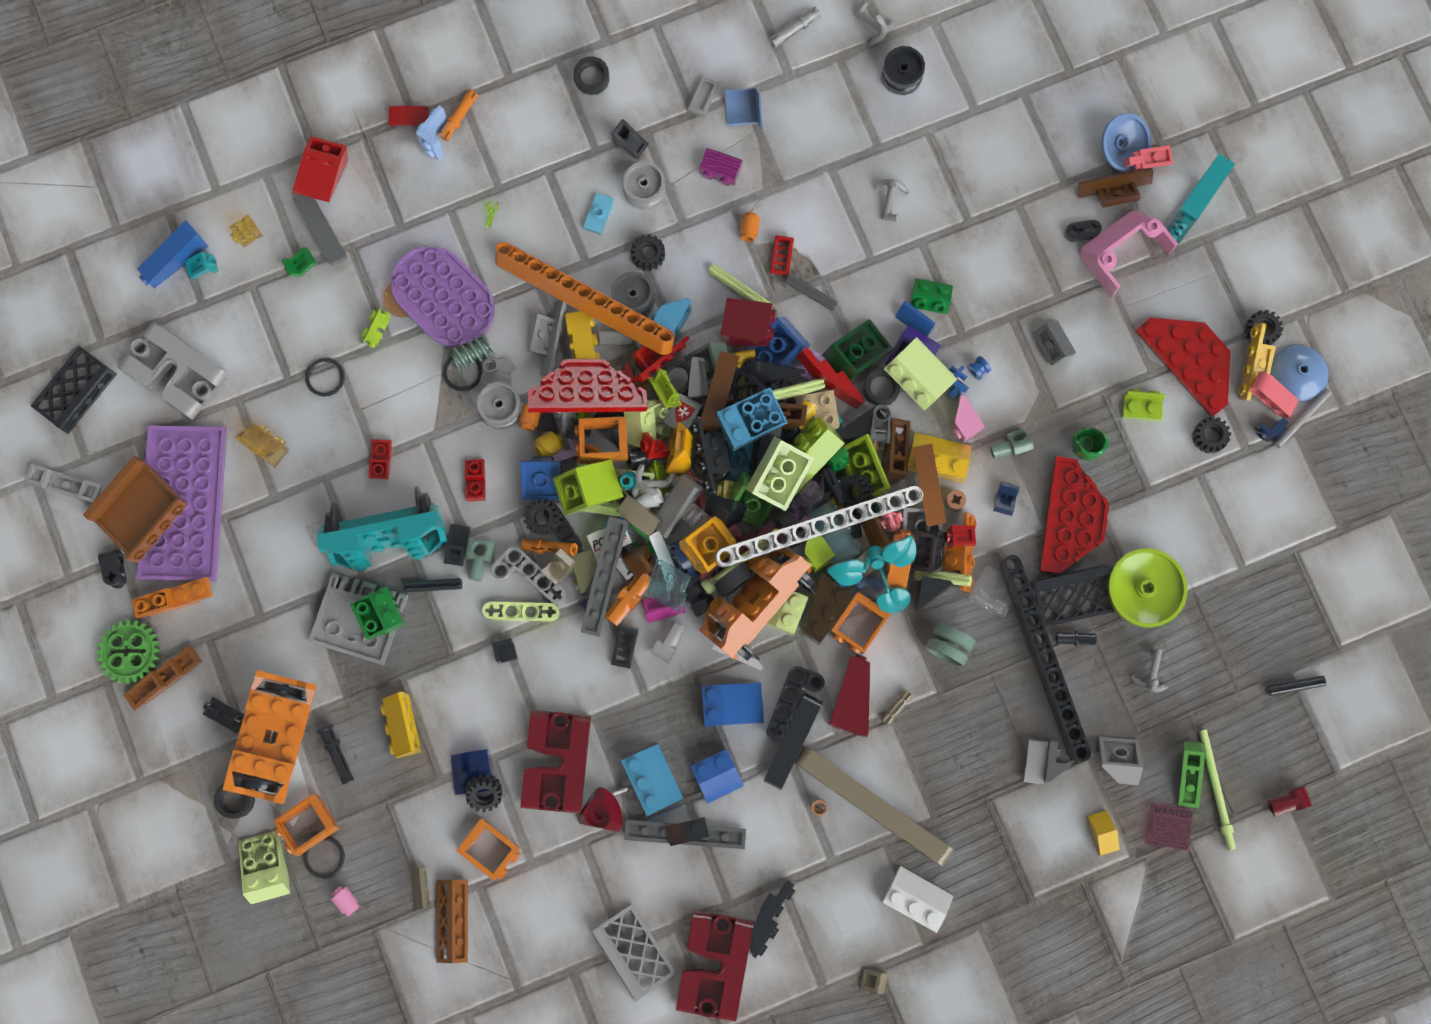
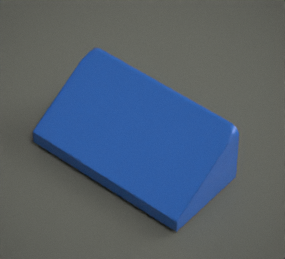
(911, 316)

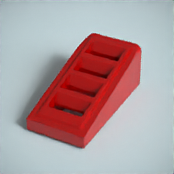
(783, 239)

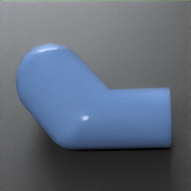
(871, 581)

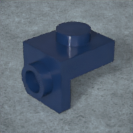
(1267, 434)
(1006, 498)

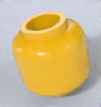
(548, 444)

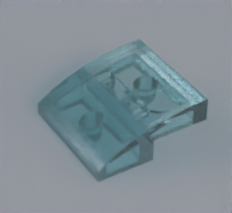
(668, 585)

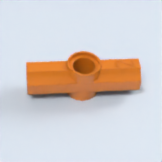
(628, 599)

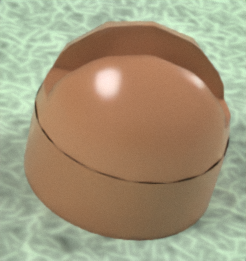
(817, 810)

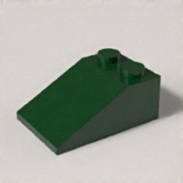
(857, 350)

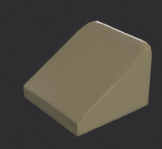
(873, 981)

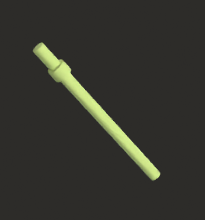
(1226, 828)

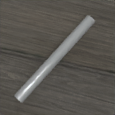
(1302, 418)

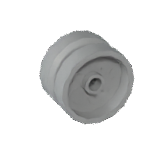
(644, 185)
(495, 395)

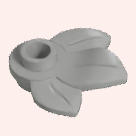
(499, 373)

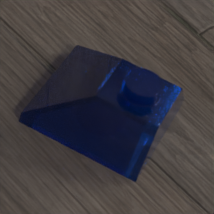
(467, 765)

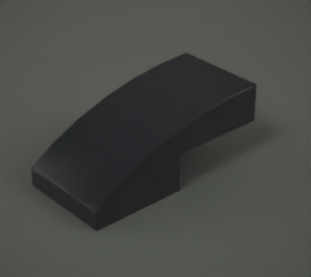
(456, 544)

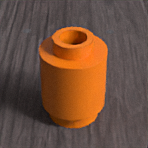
(749, 226)
(527, 420)

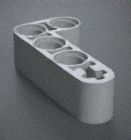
(533, 579)

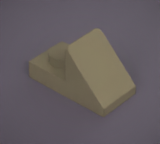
(559, 567)

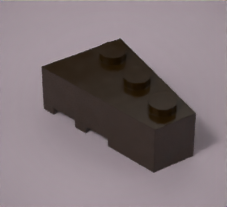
(826, 608)

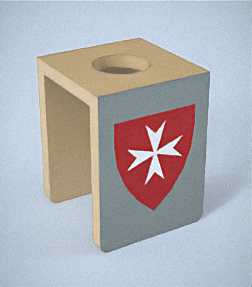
(683, 413)

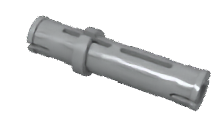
(800, 23)

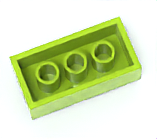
(819, 442)

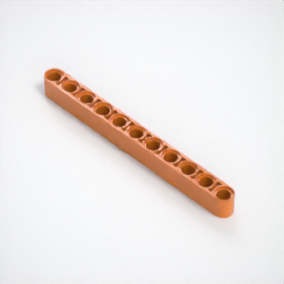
(584, 298)

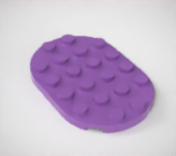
(442, 296)

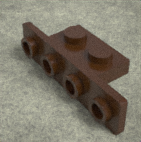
(1116, 188)

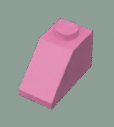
(966, 421)

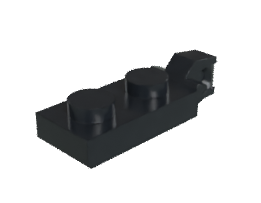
(548, 423)

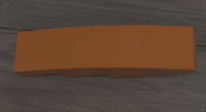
(929, 484)
(163, 678)

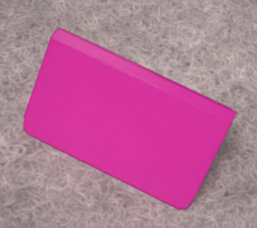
(657, 611)

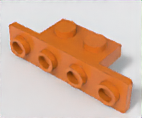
(961, 557)

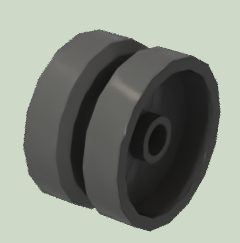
(634, 291)

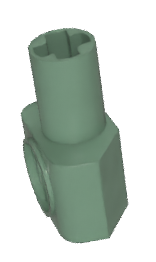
(1016, 443)
(478, 561)

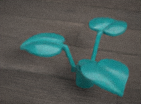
(898, 552)

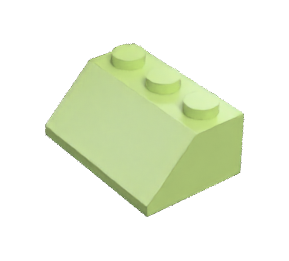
(920, 374)
(779, 473)

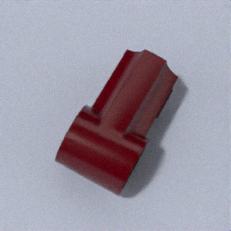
(1294, 800)

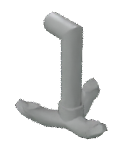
(879, 24)
(892, 185)
(648, 486)
(1152, 682)

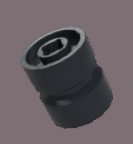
(695, 592)

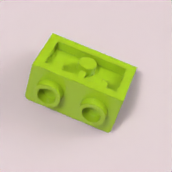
(1143, 405)

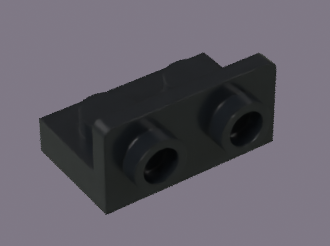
(928, 550)

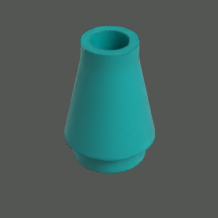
(631, 475)

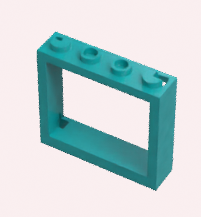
(1200, 197)

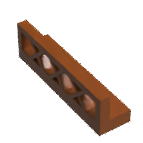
(455, 921)

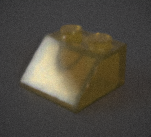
(263, 444)

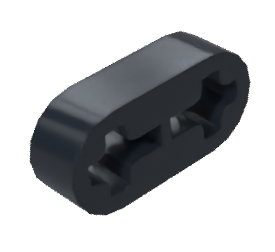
(1082, 226)

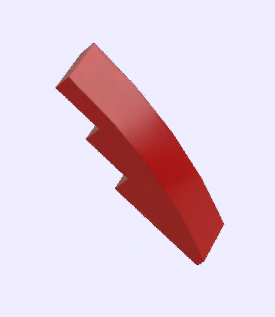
(838, 382)

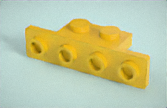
(1259, 359)

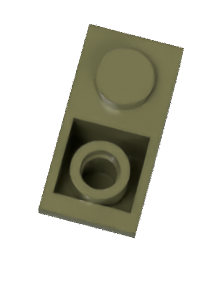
(584, 570)

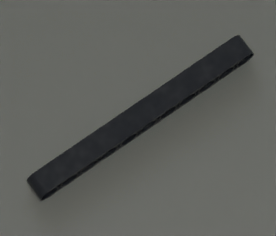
(1052, 665)

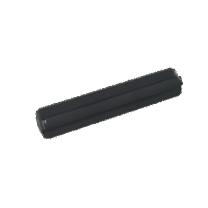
(433, 585)
(1297, 685)

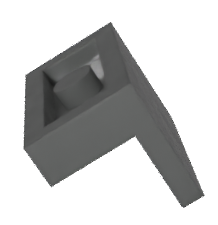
(1054, 342)

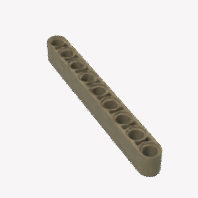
(874, 806)

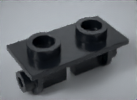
(223, 714)

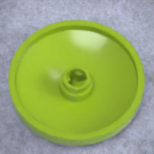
(1147, 588)

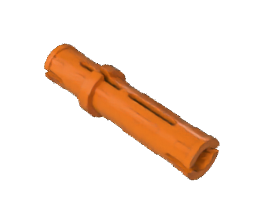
(454, 121)
(542, 546)

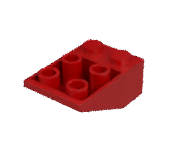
(320, 169)

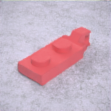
(1150, 158)

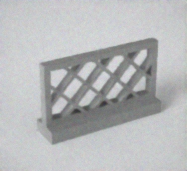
(617, 961)

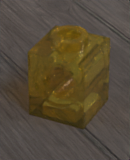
(245, 231)

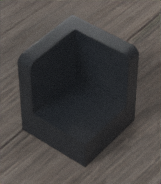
(504, 651)

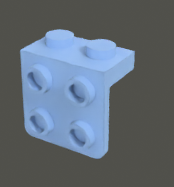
(429, 129)

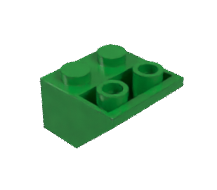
(378, 613)

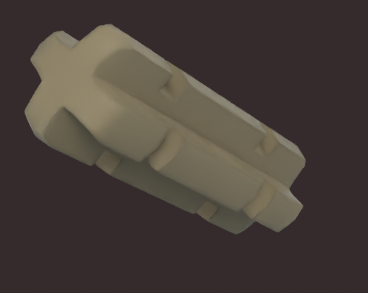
(896, 707)

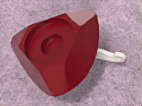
(602, 810)

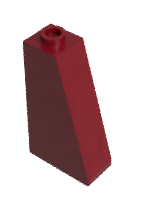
(852, 703)

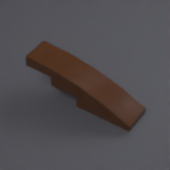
(719, 390)

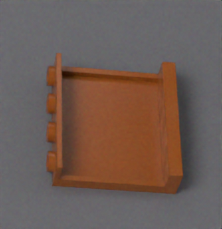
(136, 508)

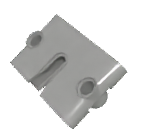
(191, 374)

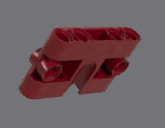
(568, 779)
(722, 986)

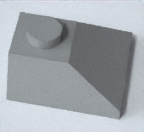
(1121, 759)

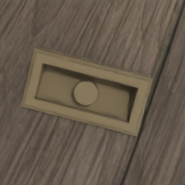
(420, 888)

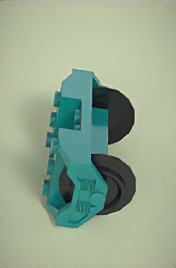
(415, 529)

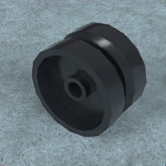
(903, 70)

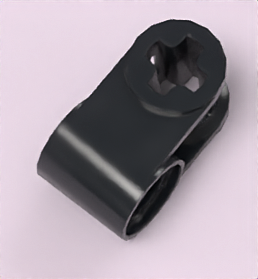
(113, 564)

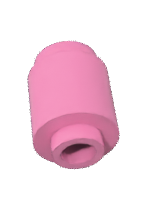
(344, 901)

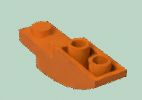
(172, 598)

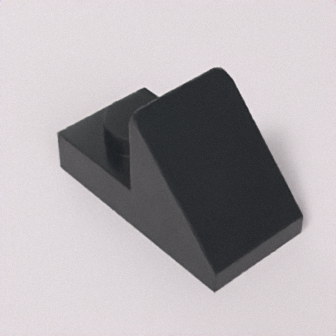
(629, 139)
(687, 831)

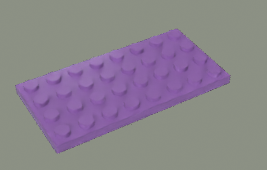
(194, 466)

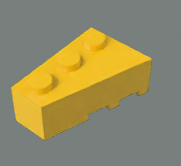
(581, 336)

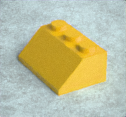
(950, 457)
(400, 725)

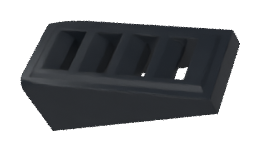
(627, 629)

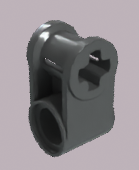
(880, 428)

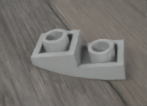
(1036, 761)

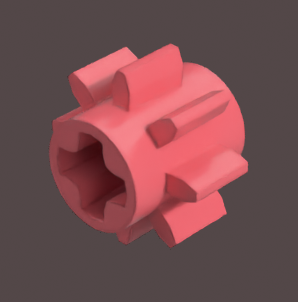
(891, 521)

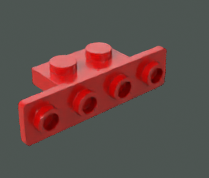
(651, 360)

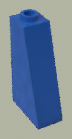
(171, 255)

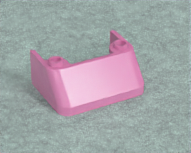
(1098, 253)

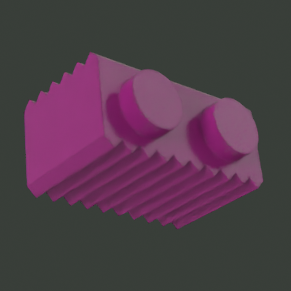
(720, 167)

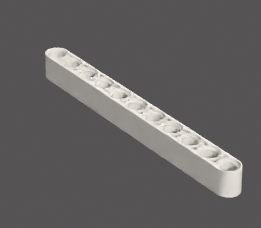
(827, 521)

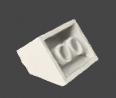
(917, 899)

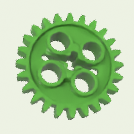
(129, 634)

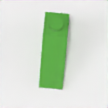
(1191, 774)

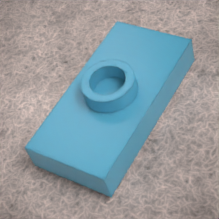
(598, 213)

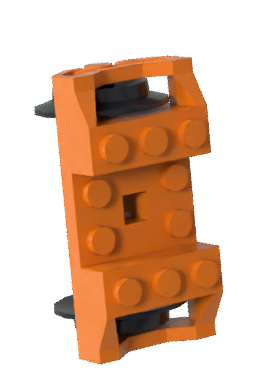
(756, 602)
(263, 759)

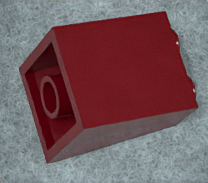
(748, 323)

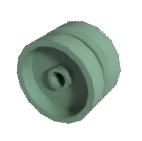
(950, 644)

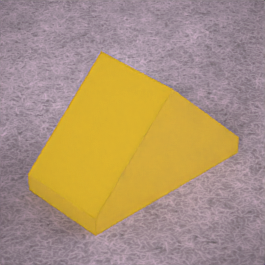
(1104, 832)

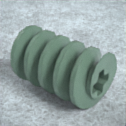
(471, 352)

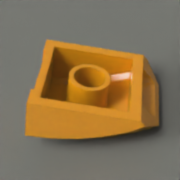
(680, 450)
(704, 542)

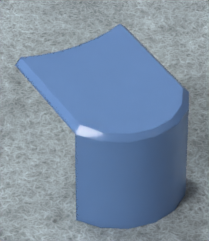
(743, 107)

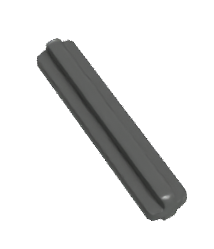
(811, 292)

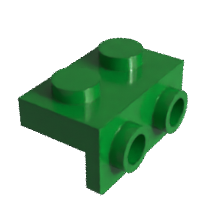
(931, 296)

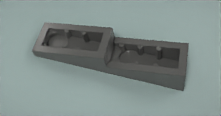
(320, 229)

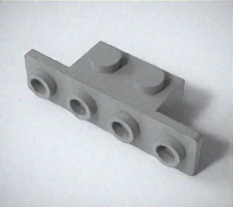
(545, 336)

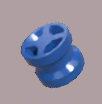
(979, 368)

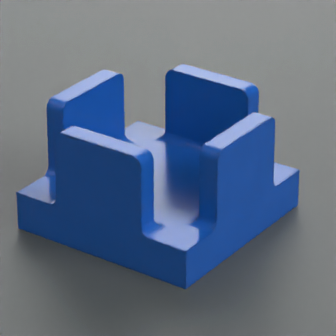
(538, 478)

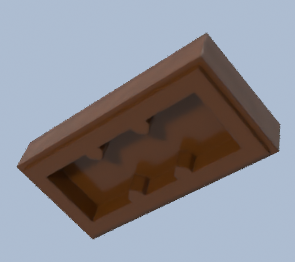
(875, 531)

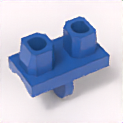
(959, 387)

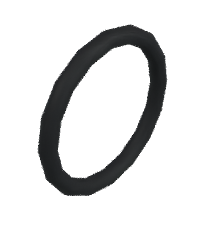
(460, 388)
(331, 392)
(305, 859)

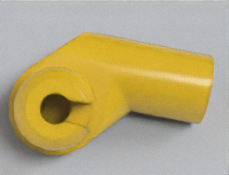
(745, 355)

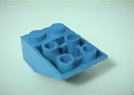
(750, 419)

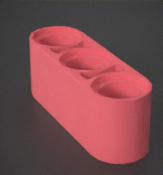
(1274, 394)

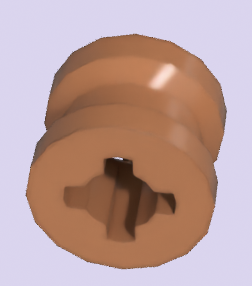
(952, 503)

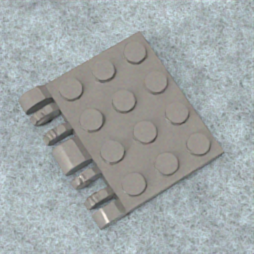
(337, 624)

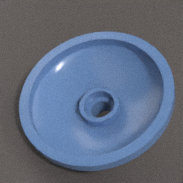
(1131, 133)
(1287, 371)

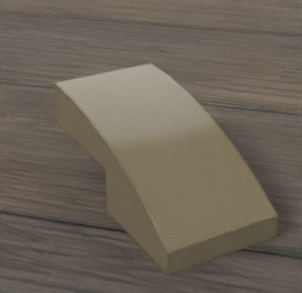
(638, 515)

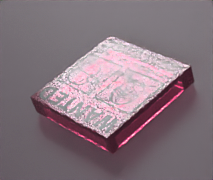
(1170, 827)

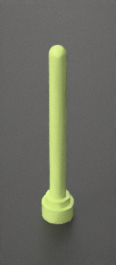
(708, 584)

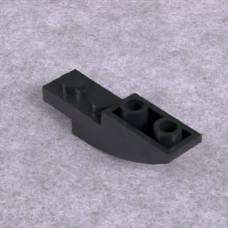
(765, 926)

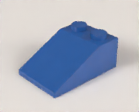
(784, 347)
(732, 704)

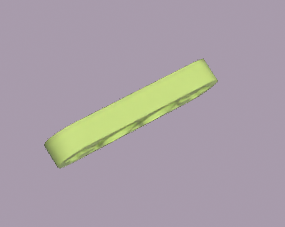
(521, 608)

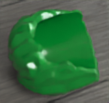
(1089, 443)

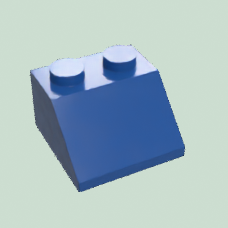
(717, 776)

